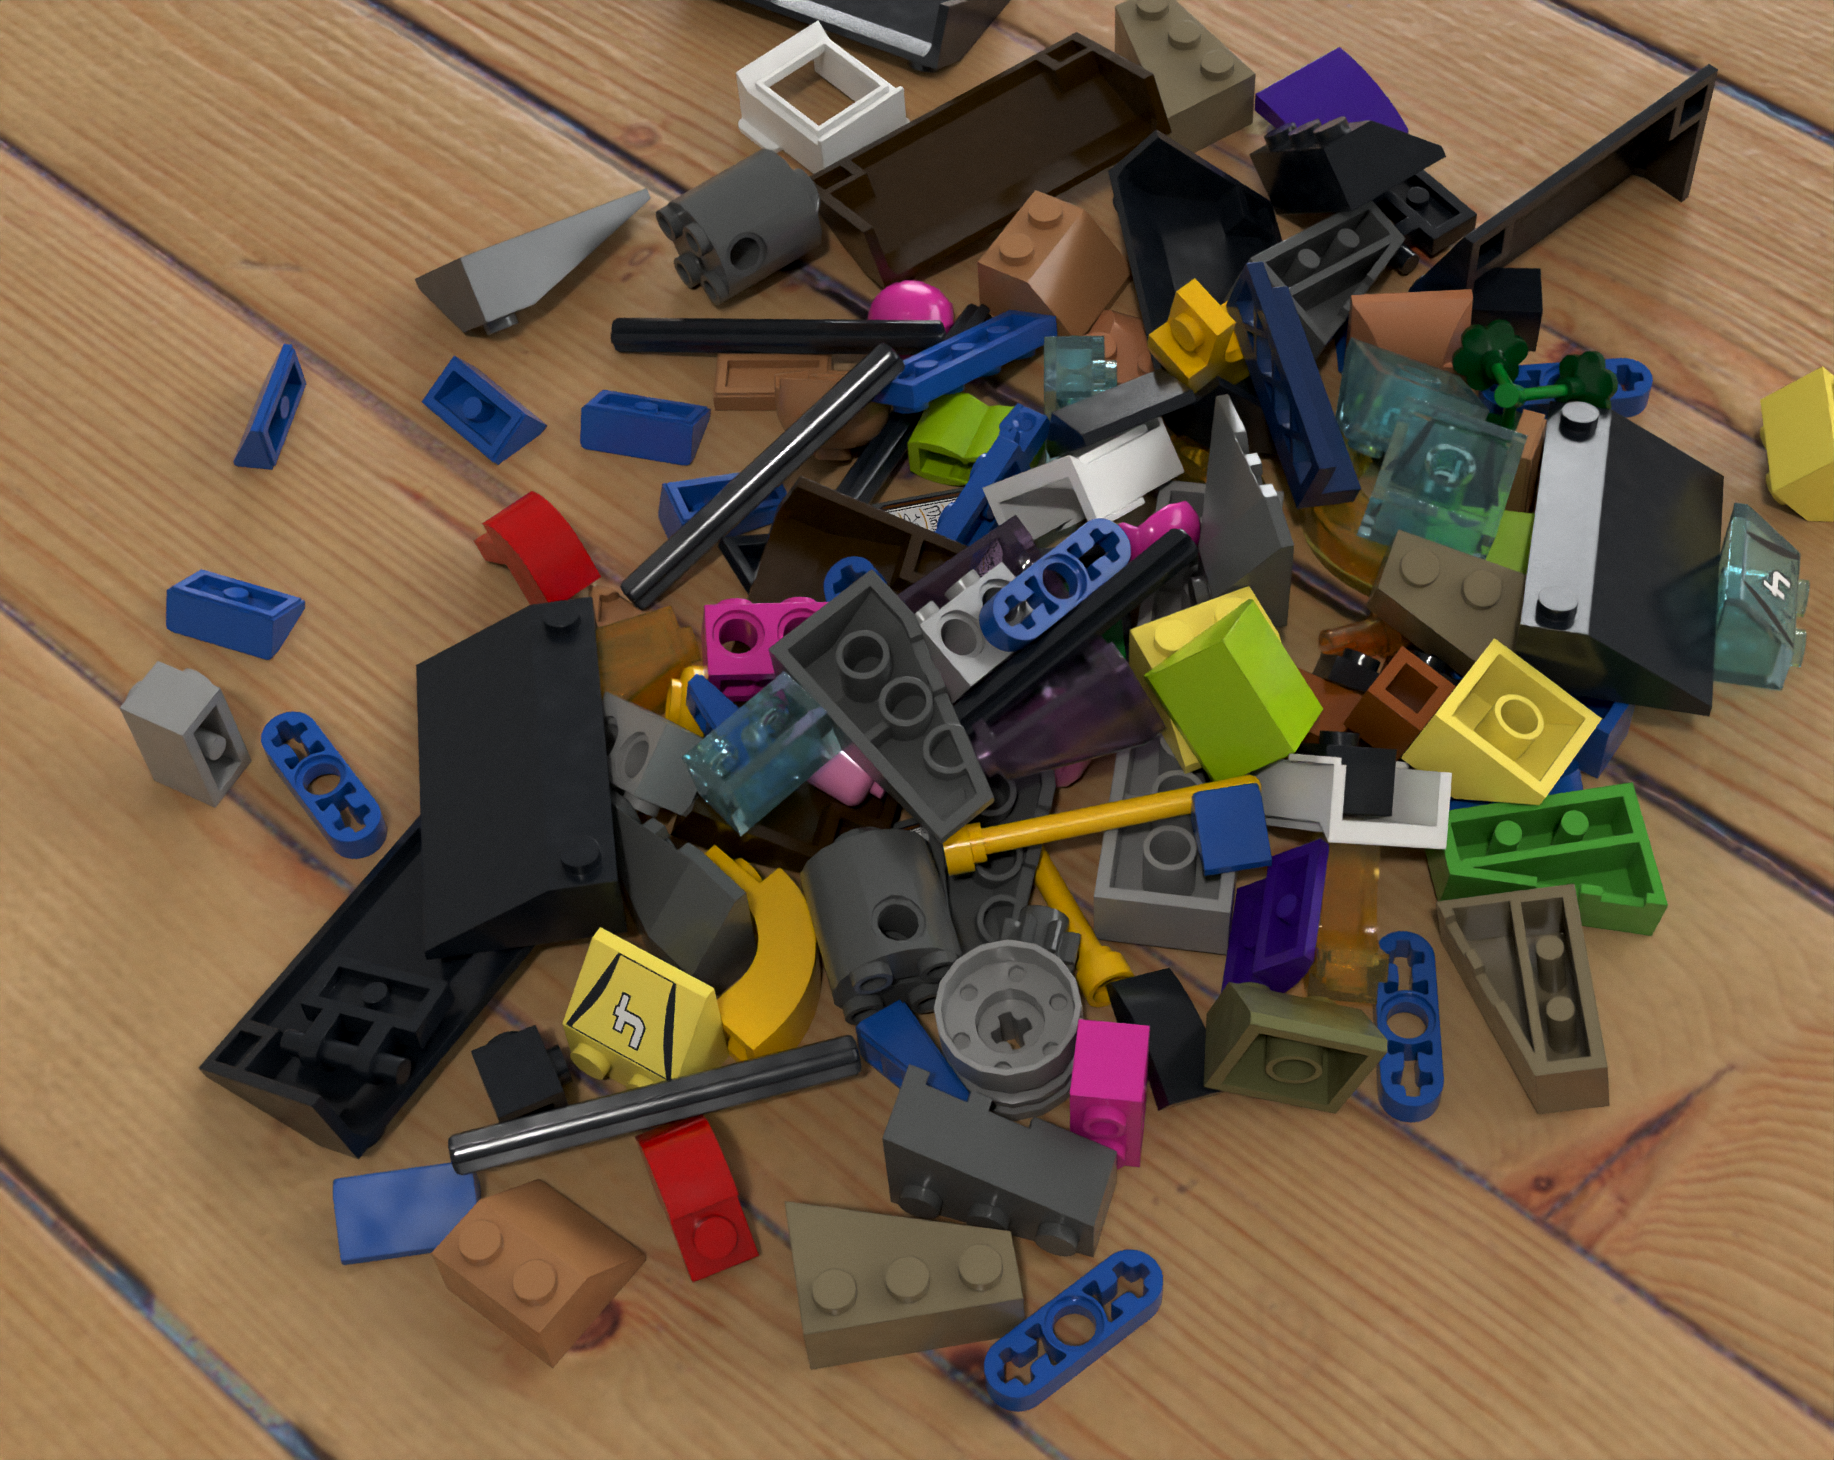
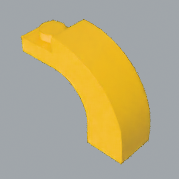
(1198, 340)
(782, 988)

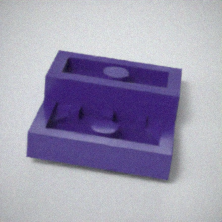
(1325, 91)
(1278, 920)

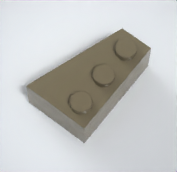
(1198, 78)
(1447, 599)
(1535, 989)
(898, 1283)

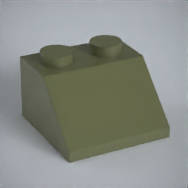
(1288, 1047)

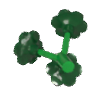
(1492, 357)

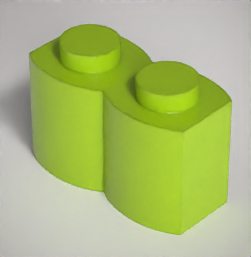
(953, 436)

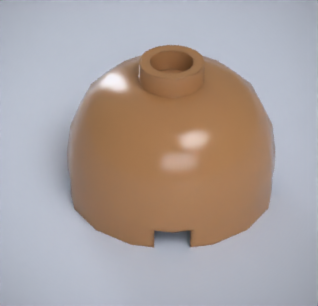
(797, 393)

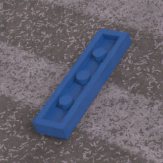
(965, 357)

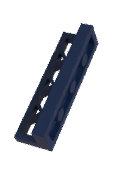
(1291, 391)

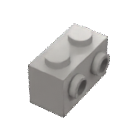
(186, 732)

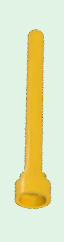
(973, 843)
(1096, 963)

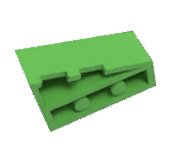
(1570, 838)

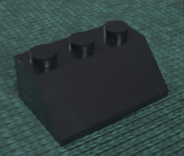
(1337, 164)

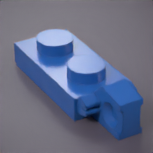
(1018, 442)

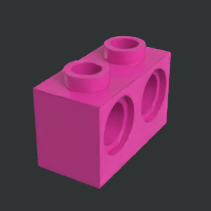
(758, 627)
(1111, 1086)

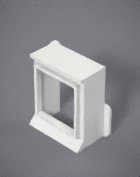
(780, 126)
(1088, 482)
(1309, 795)

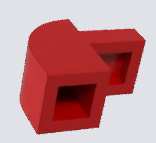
(538, 550)
(697, 1196)

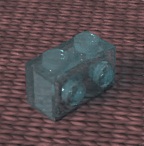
(1074, 371)
(762, 753)

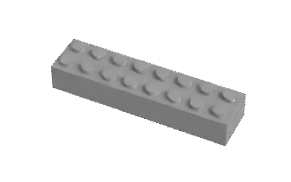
(1151, 872)

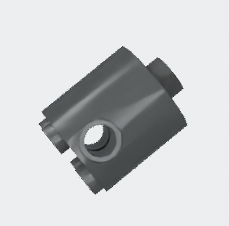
(742, 225)
(880, 920)

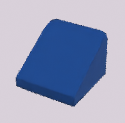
(1230, 829)

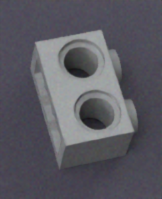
(956, 635)
(646, 757)

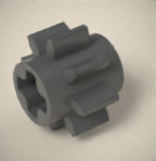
(1045, 928)

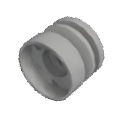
(1004, 995)

